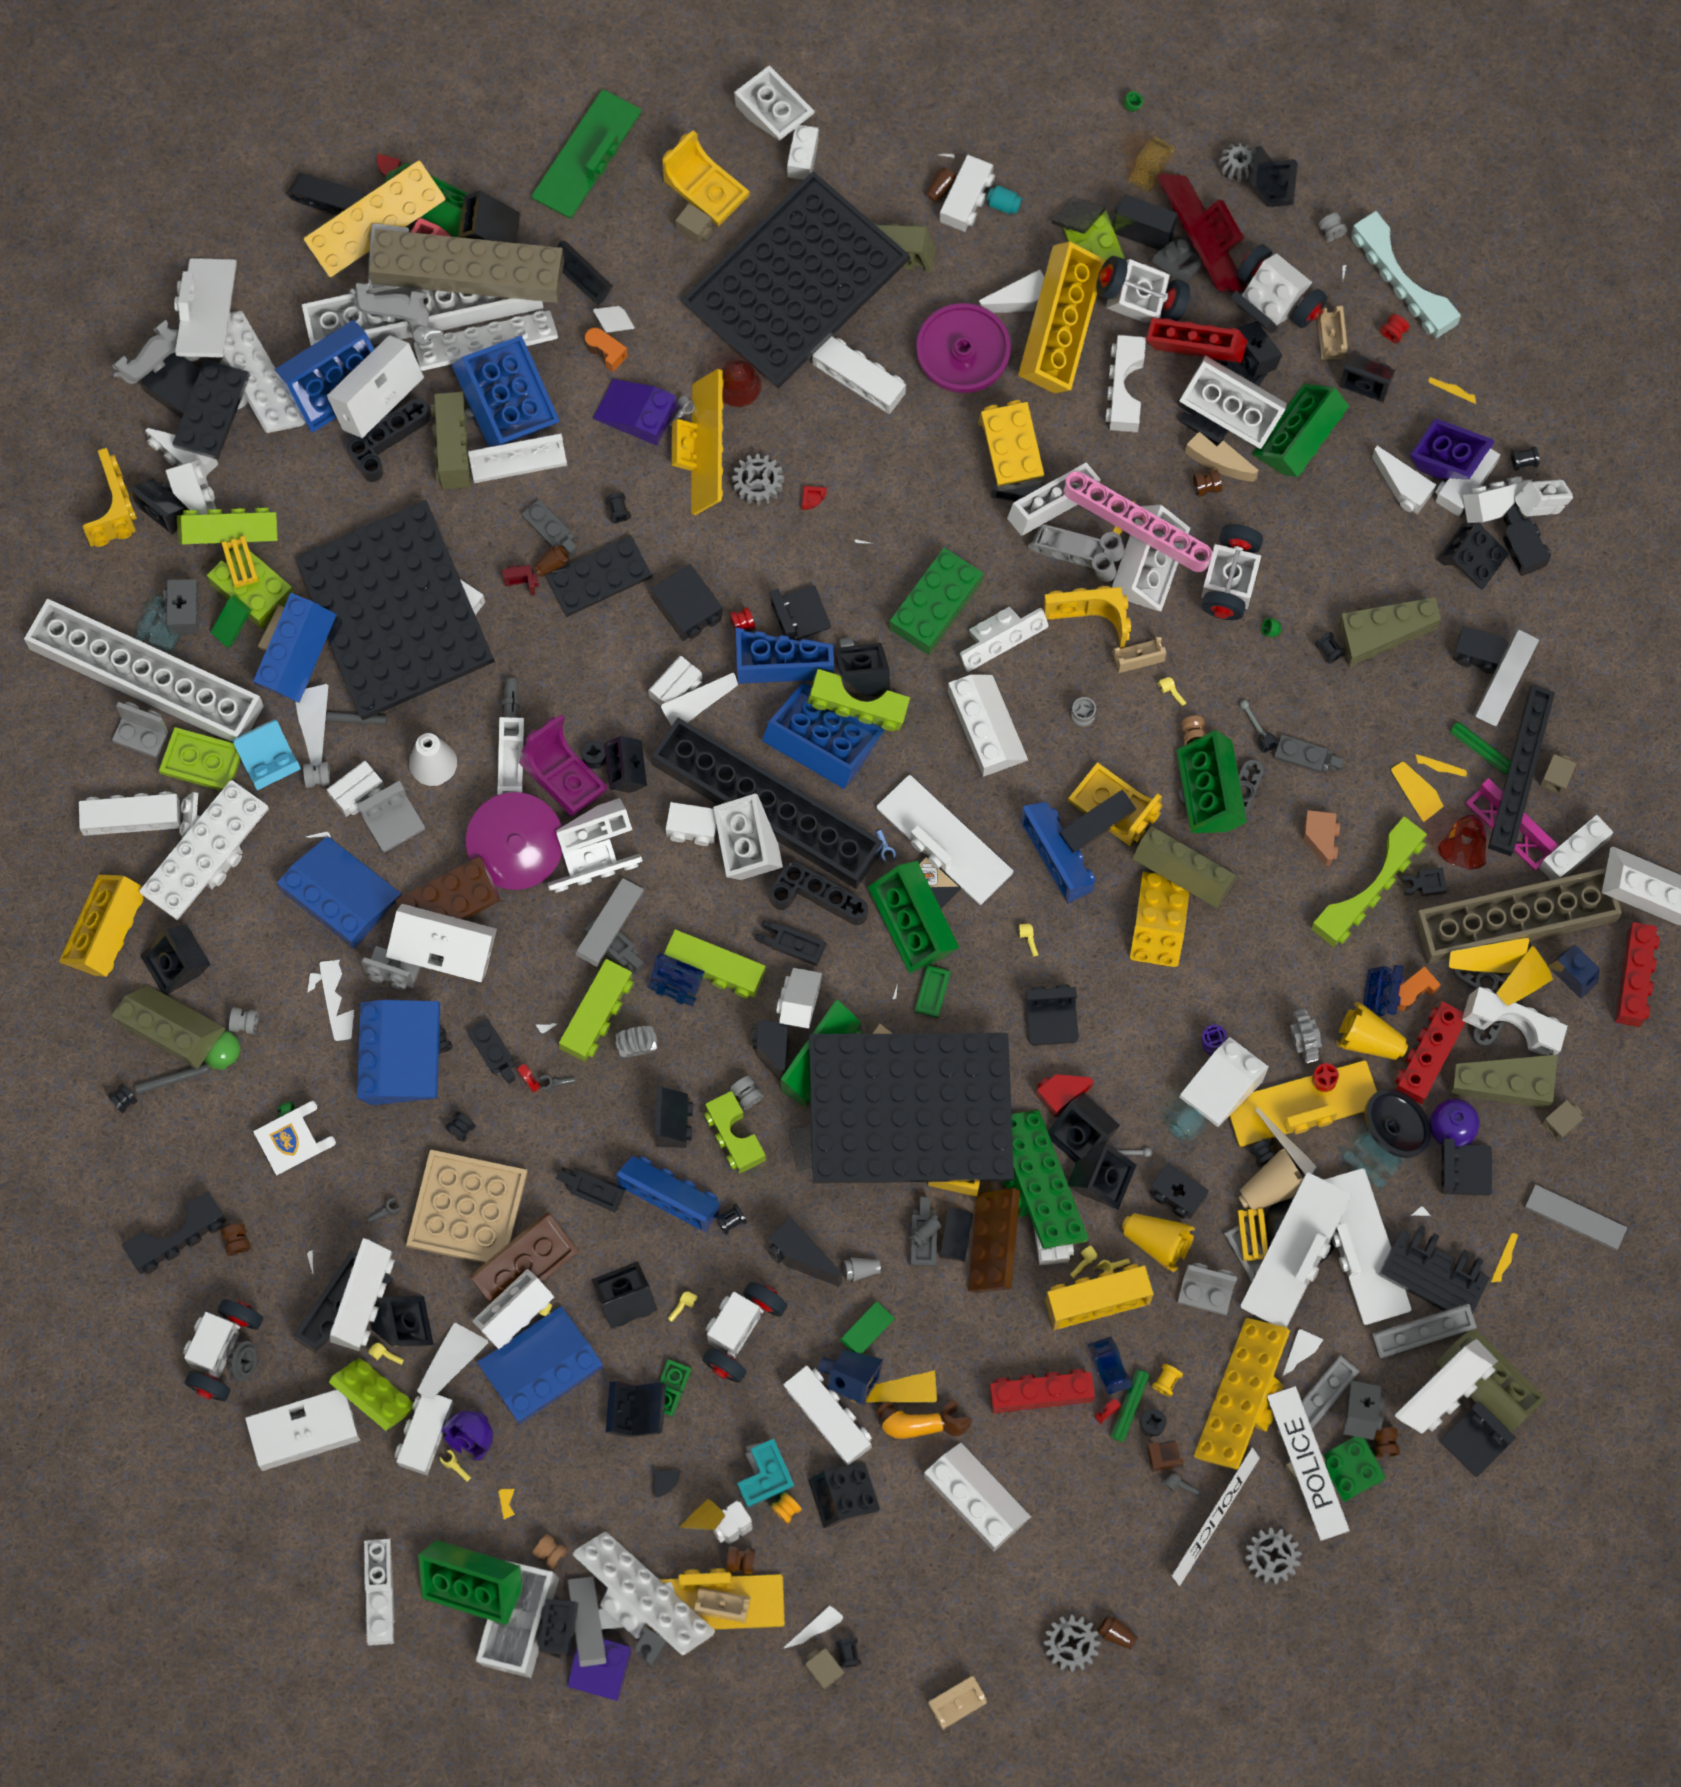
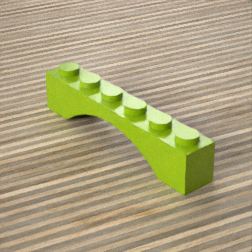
(1338, 918)

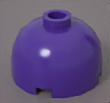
(1456, 1121)
(465, 1430)

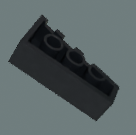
(318, 1324)

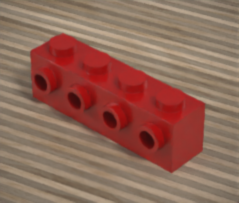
(1196, 339)
(1636, 974)
(1431, 1053)
(1041, 1392)

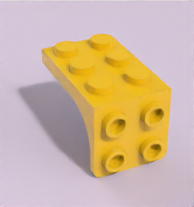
(701, 180)
(1011, 442)
(119, 519)
(1102, 602)
(1103, 784)
(1159, 921)

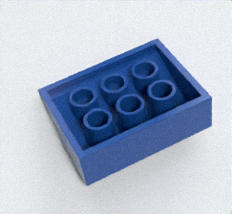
(320, 369)
(505, 392)
(821, 738)
(338, 891)
(398, 1051)
(540, 1365)

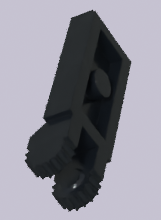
(793, 943)

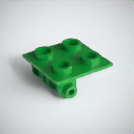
(1353, 1468)

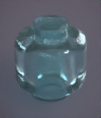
(1187, 1123)

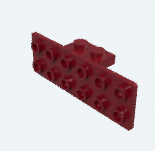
(1211, 231)

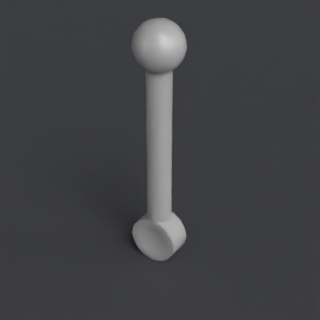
(1147, 1152)

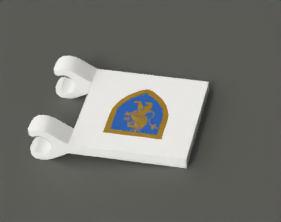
(289, 1140)

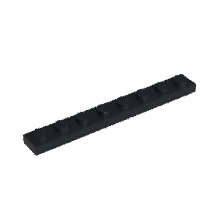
(1521, 770)

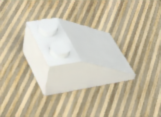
(772, 104)
(746, 838)
(1224, 1082)

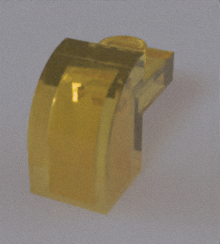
(1149, 163)

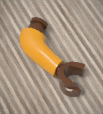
(905, 1426)

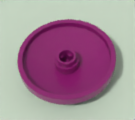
(963, 348)
(515, 839)

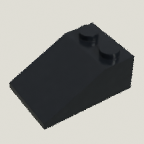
(799, 1252)

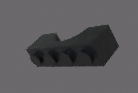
(148, 1251)

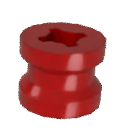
(1394, 328)
(742, 619)
(1325, 1071)

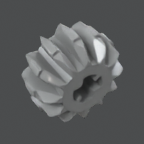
(1230, 163)
(636, 1041)

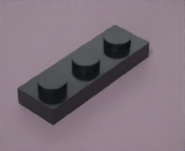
(584, 274)

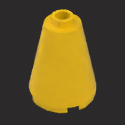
(1370, 1034)
(1159, 1238)

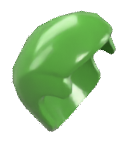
(224, 1051)

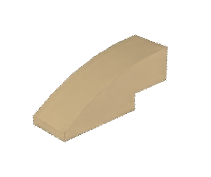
(1220, 457)

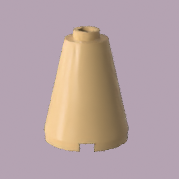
(1272, 1183)

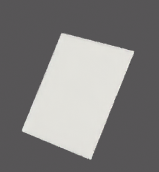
(613, 319)

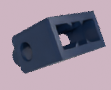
(1576, 970)
(852, 1374)

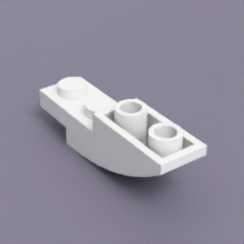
(379, 1592)

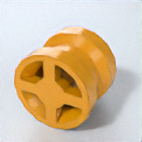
(785, 1507)

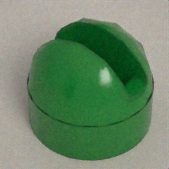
(1132, 97)
(1274, 626)
(285, 1108)

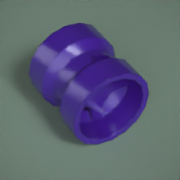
(1211, 1044)

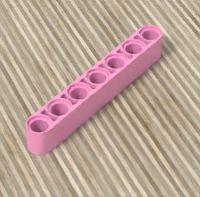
(1133, 511)

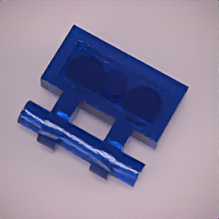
(677, 974)
(1377, 989)

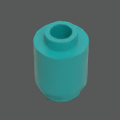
(1004, 200)

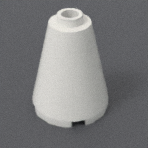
(432, 760)

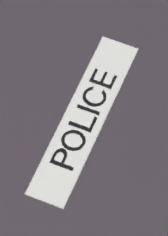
(1308, 1463)
(1215, 1517)

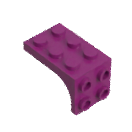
(559, 768)

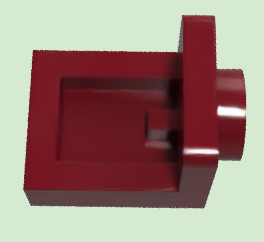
(520, 574)

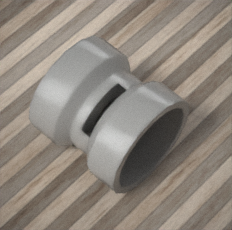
(1082, 707)
(317, 774)
(243, 1021)
(747, 1092)

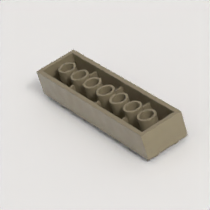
(466, 266)
(1518, 913)

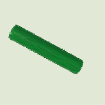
(1480, 747)
(1130, 1406)

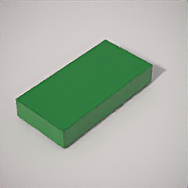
(231, 621)
(932, 991)

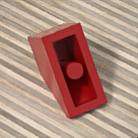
(1061, 1090)

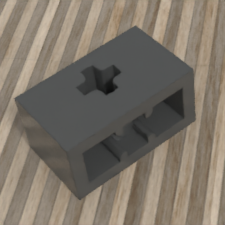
(185, 619)
(1363, 1410)

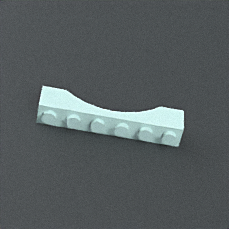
(1433, 310)

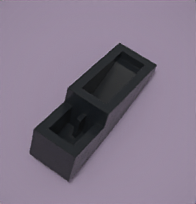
(1097, 821)

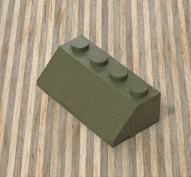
(1184, 867)
(168, 1025)
(1506, 1391)

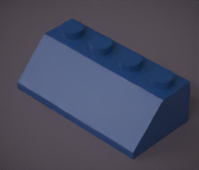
(294, 648)
(1064, 866)
(669, 1193)

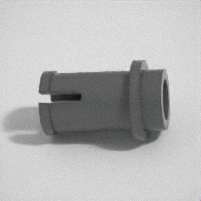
(925, 1231)

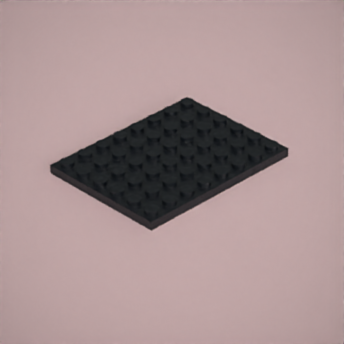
(795, 279)
(397, 608)
(910, 1108)

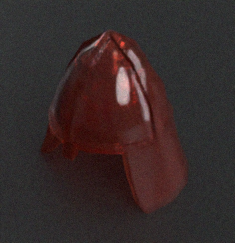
(740, 383)
(1470, 855)

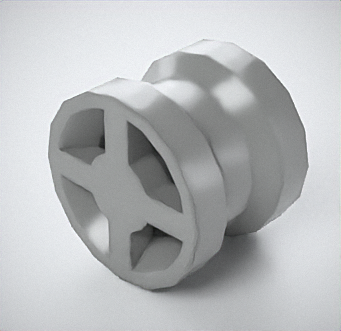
(1332, 227)

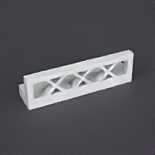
(517, 458)

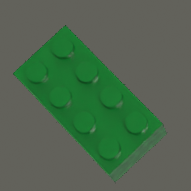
(936, 601)

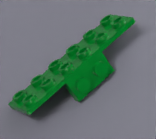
(586, 154)
(1043, 1184)

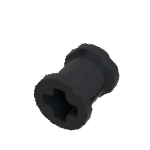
(1525, 458)
(617, 508)
(1330, 647)
(730, 1219)
(848, 1652)

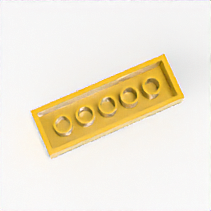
(1061, 318)

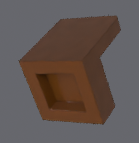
(1164, 1456)

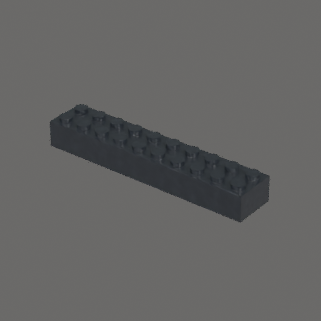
(793, 816)

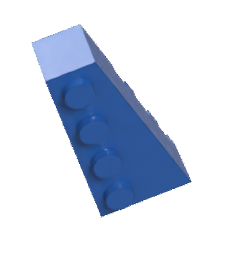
(779, 658)

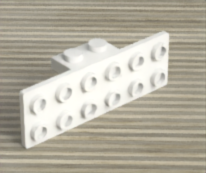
(204, 307)
(448, 349)
(264, 388)
(944, 840)
(205, 851)
(1296, 1250)
(1363, 1251)
(639, 1597)

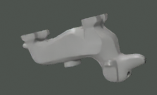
(398, 306)
(150, 356)

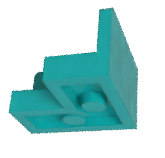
(772, 1477)

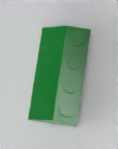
(448, 212)
(1302, 429)
(1211, 784)
(913, 916)
(796, 1079)
(469, 1581)

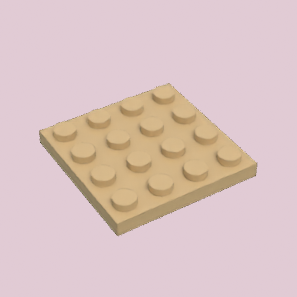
(466, 1207)

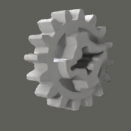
(758, 489)
(1305, 1036)
(1261, 1553)
(1067, 1632)

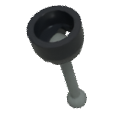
(1265, 738)

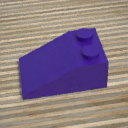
(637, 409)
(1450, 451)

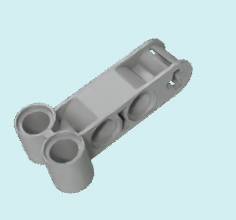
(1080, 549)

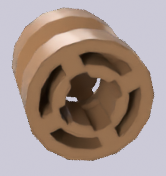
(1193, 728)
(549, 1551)

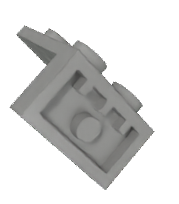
(140, 730)
(390, 817)
(381, 968)
(1207, 1289)

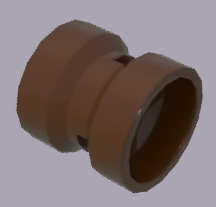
(1208, 482)
(235, 1239)
(1386, 1442)
(734, 1560)

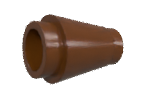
(940, 184)
(552, 560)
(1116, 1632)

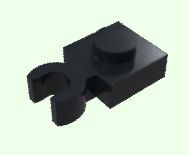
(1428, 881)

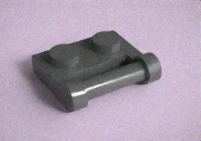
(1175, 256)

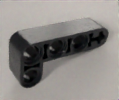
(322, 194)
(392, 435)
(821, 898)

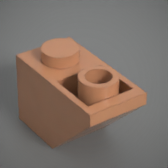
(1319, 835)

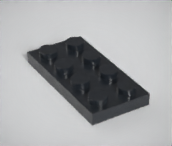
(211, 409)
(598, 576)

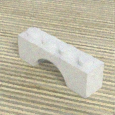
(1125, 410)
(510, 747)
(1542, 1033)

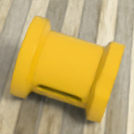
(1167, 1380)

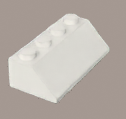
(1233, 402)
(1146, 572)
(986, 723)
(1643, 885)
(361, 1295)
(1447, 1387)
(976, 1496)

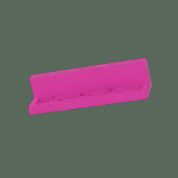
(1528, 826)

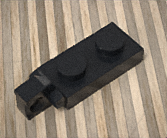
(492, 1050)
(592, 1188)

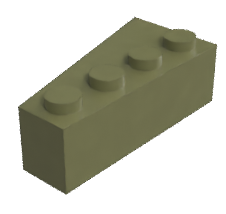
(915, 241)
(452, 440)
(1386, 627)
(1512, 1081)

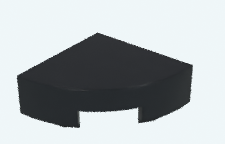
(665, 1481)

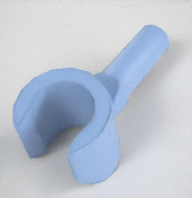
(885, 846)

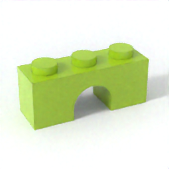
(743, 1152)

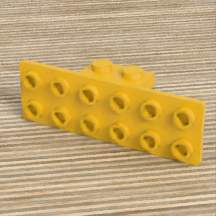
(393, 204)
(699, 444)
(1300, 1105)
(1243, 1394)
(766, 1595)

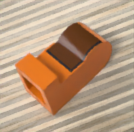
(607, 347)
(1416, 986)

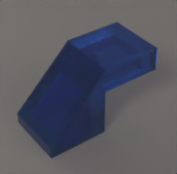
(1109, 1365)

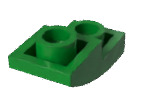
(867, 1328)
(675, 1378)

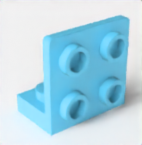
(266, 754)

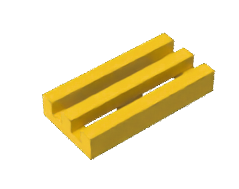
(234, 544)
(1250, 1214)

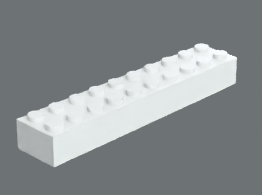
(445, 308)
(143, 672)

